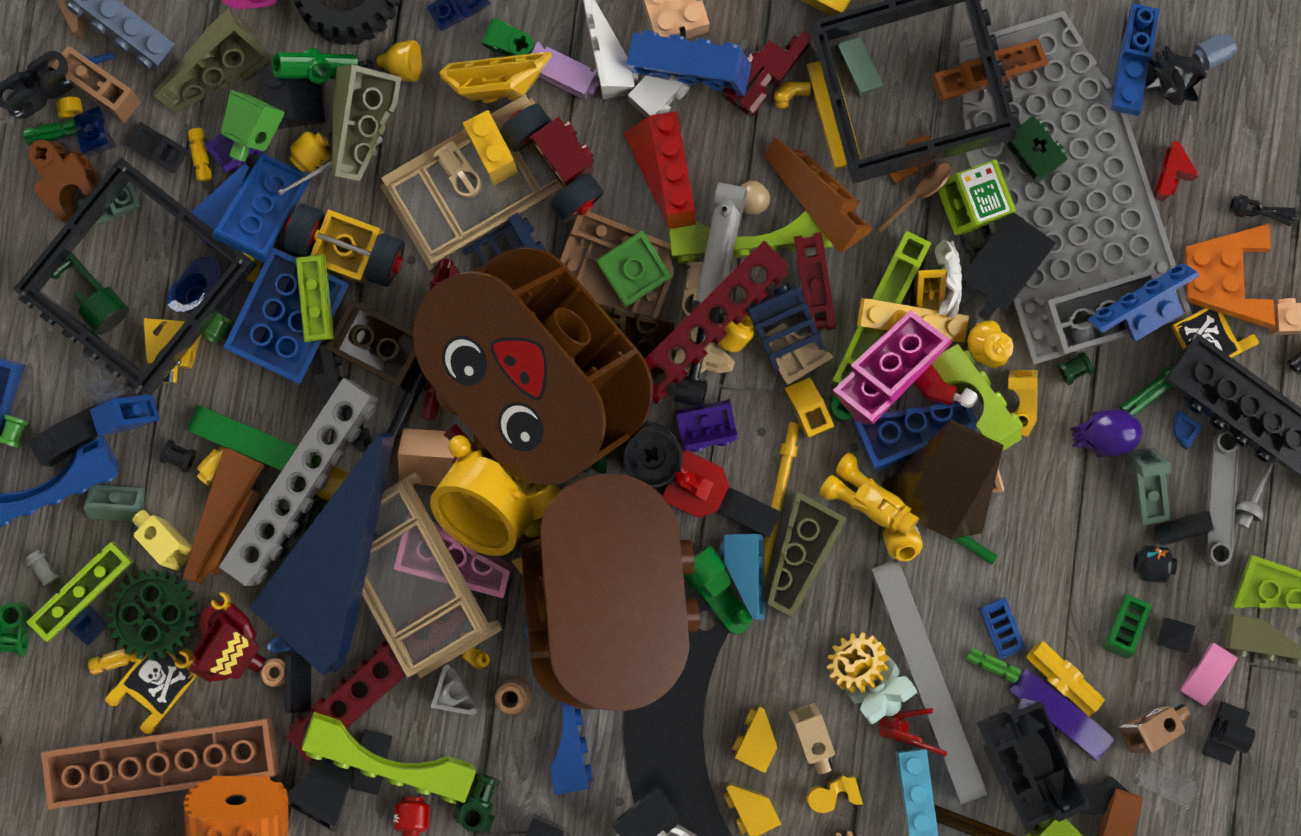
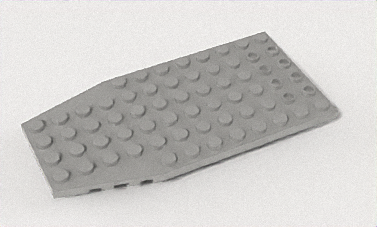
(1091, 206)

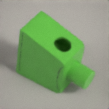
(249, 124)

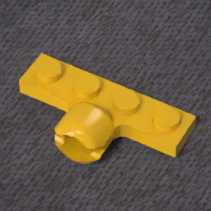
(885, 315)

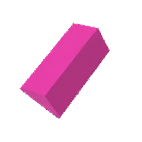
(890, 367)

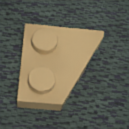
(800, 361)

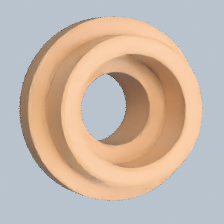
(266, 675)

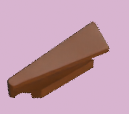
(819, 194)
(224, 514)

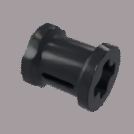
(178, 456)

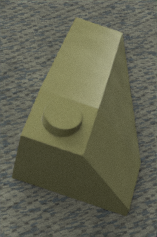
(217, 58)
(360, 111)

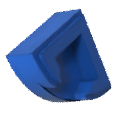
(1185, 429)

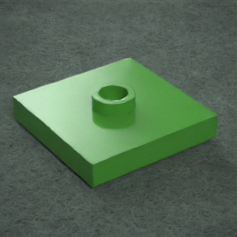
(634, 268)

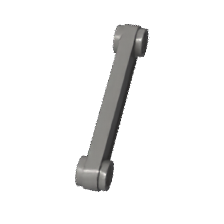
(1222, 498)

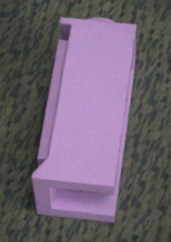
(568, 74)

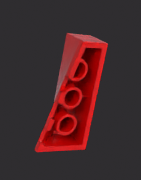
(662, 159)

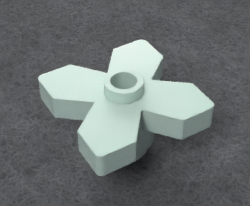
(886, 696)

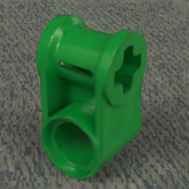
(504, 39)
(16, 631)

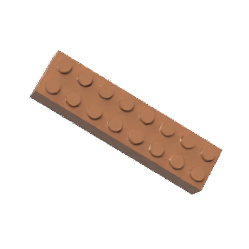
(158, 762)

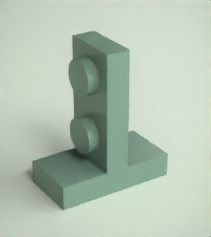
(1150, 484)

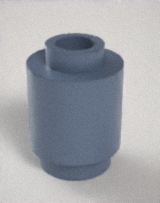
(1215, 50)

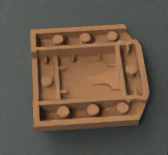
(594, 237)

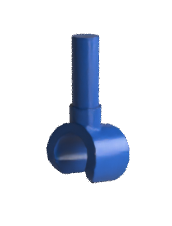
(101, 58)

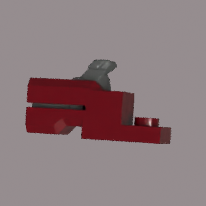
(767, 67)

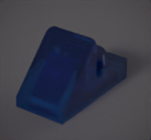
(93, 132)

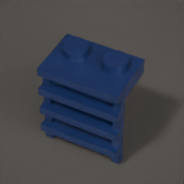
(516, 233)
(782, 304)

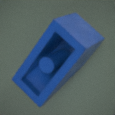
(124, 414)

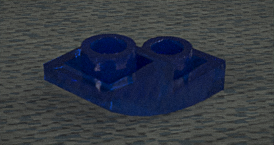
(451, 12)

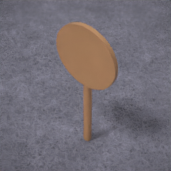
(927, 186)

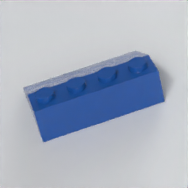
(271, 319)

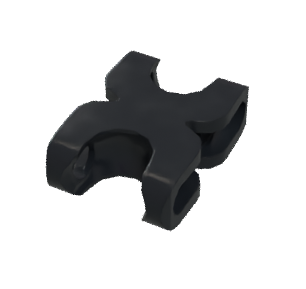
(35, 85)

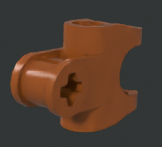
(61, 176)

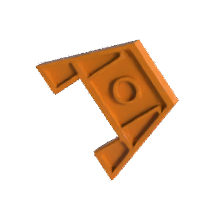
(1222, 275)

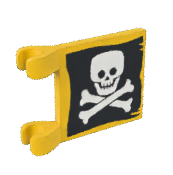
(1215, 329)
(154, 685)

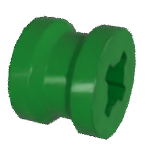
(838, 410)

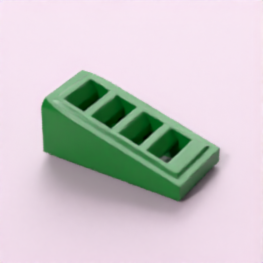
(1114, 633)

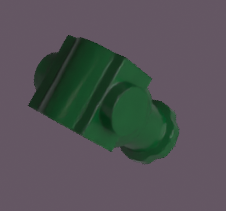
(479, 803)

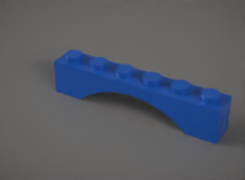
(90, 465)
(569, 766)

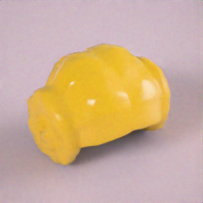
(989, 344)

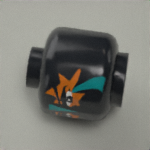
(1154, 564)

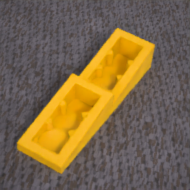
(827, 116)

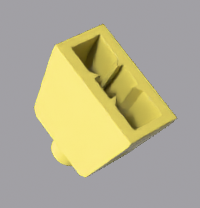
(162, 540)

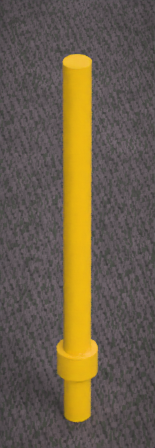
(788, 451)

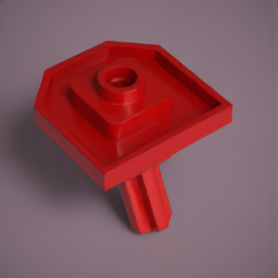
(697, 486)

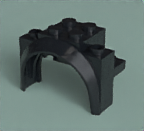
(1031, 763)

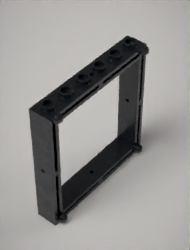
(931, 150)
(70, 236)

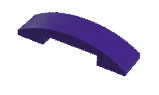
(1064, 714)

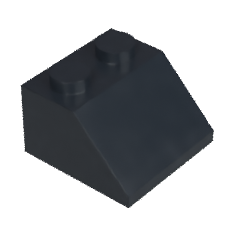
(295, 96)

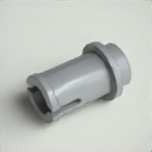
(41, 568)

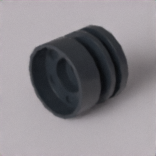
(652, 470)

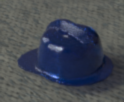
(194, 284)

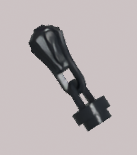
(1282, 214)

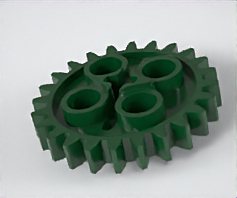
(134, 633)

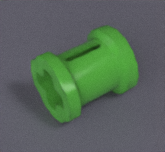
(13, 431)

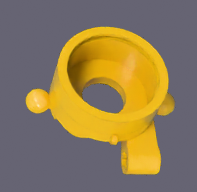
(484, 504)

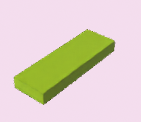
(314, 298)

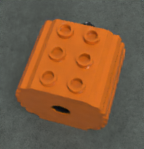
(237, 807)

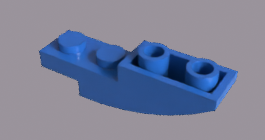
(1134, 59)

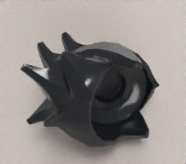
(1176, 76)

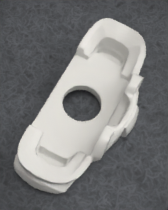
(949, 259)

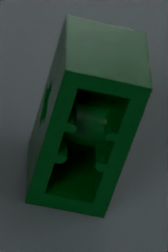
(1038, 163)

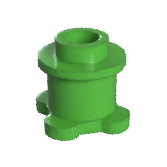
(217, 328)

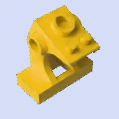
(1026, 387)

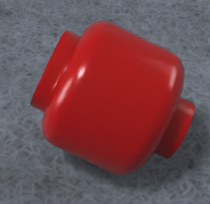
(411, 816)

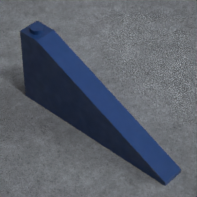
(321, 582)

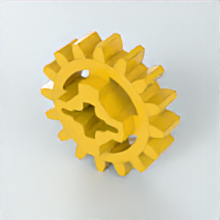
(857, 662)

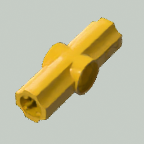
(1065, 678)

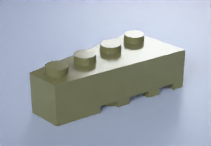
(806, 547)

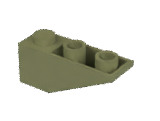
(1258, 636)

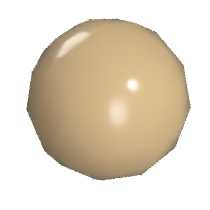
(756, 199)

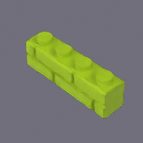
(80, 591)

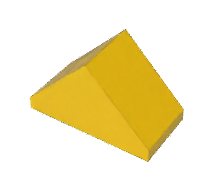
(930, 288)

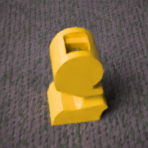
(824, 799)

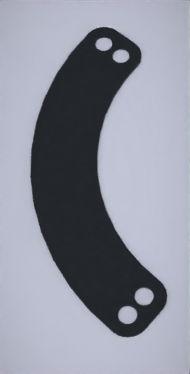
(667, 737)

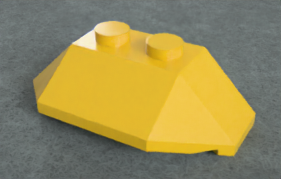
(495, 77)

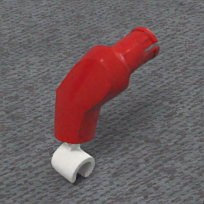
(939, 391)

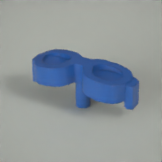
(280, 645)

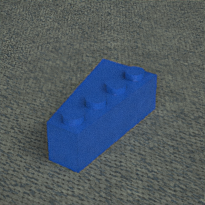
(689, 61)
(902, 433)

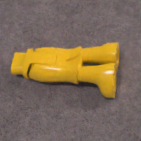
(870, 498)

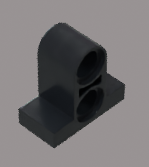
(1229, 734)

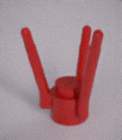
(897, 729)

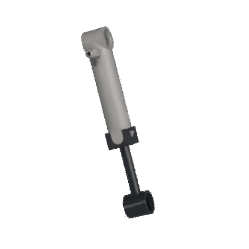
(716, 266)

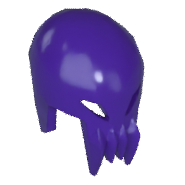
(1110, 434)

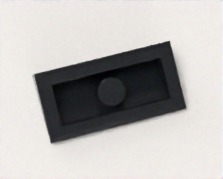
(1184, 528)
(297, 684)

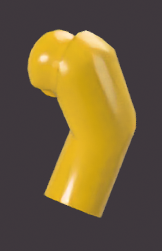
(788, 90)

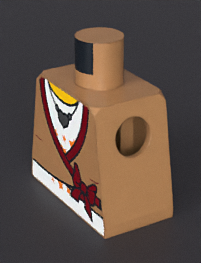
(1154, 728)

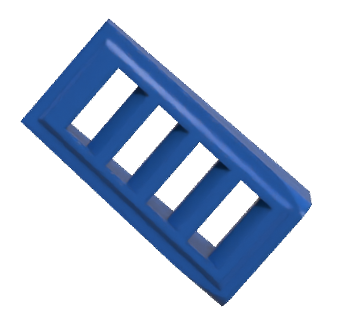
(984, 612)

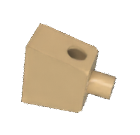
(810, 730)

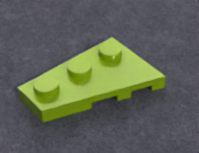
(1268, 585)

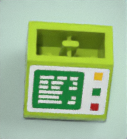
(976, 197)

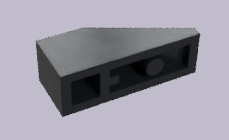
(64, 438)

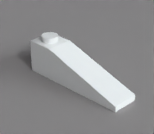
(610, 59)

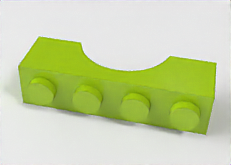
(996, 422)

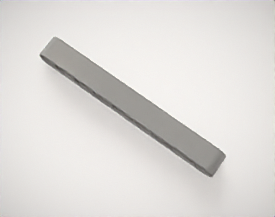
(928, 681)

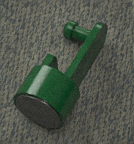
(103, 308)

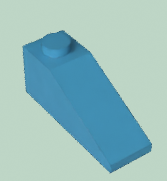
(745, 562)

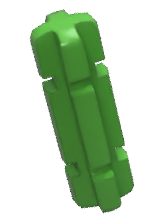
(993, 665)

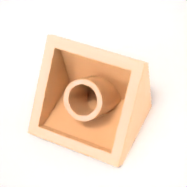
(424, 453)

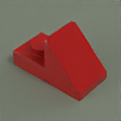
(1175, 164)

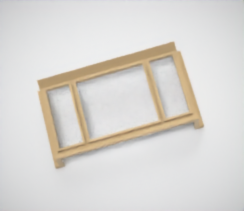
(444, 221)
(418, 587)

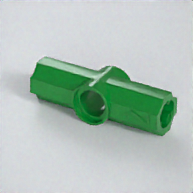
(310, 65)

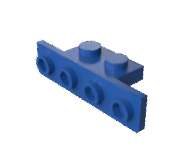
(1148, 306)

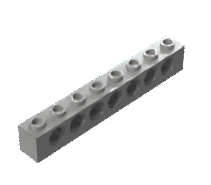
(238, 560)

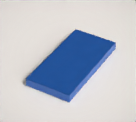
(258, 209)

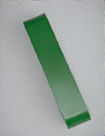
(243, 438)

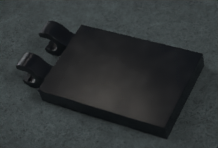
(1005, 264)

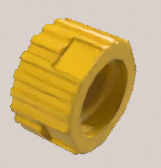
(69, 107)

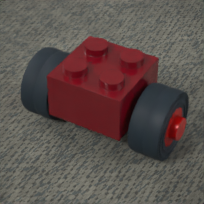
(563, 155)

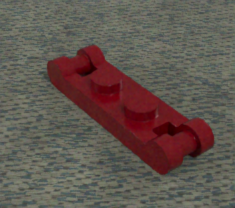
(815, 280)

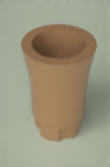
(521, 688)

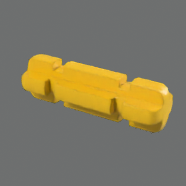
(200, 155)
(110, 661)

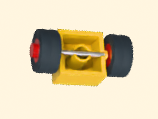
(350, 246)

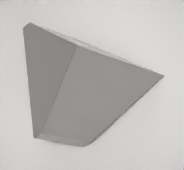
(452, 693)

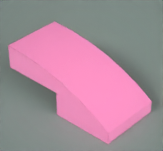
(1209, 674)

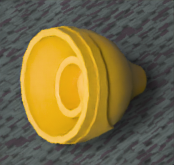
(403, 60)

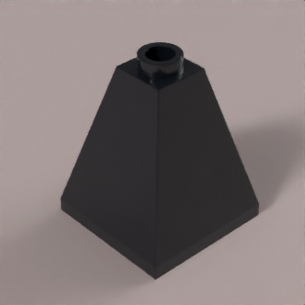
(323, 794)

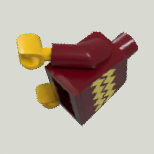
(226, 647)

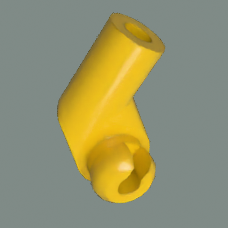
(476, 658)

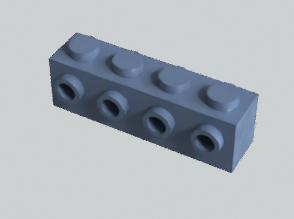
(125, 29)

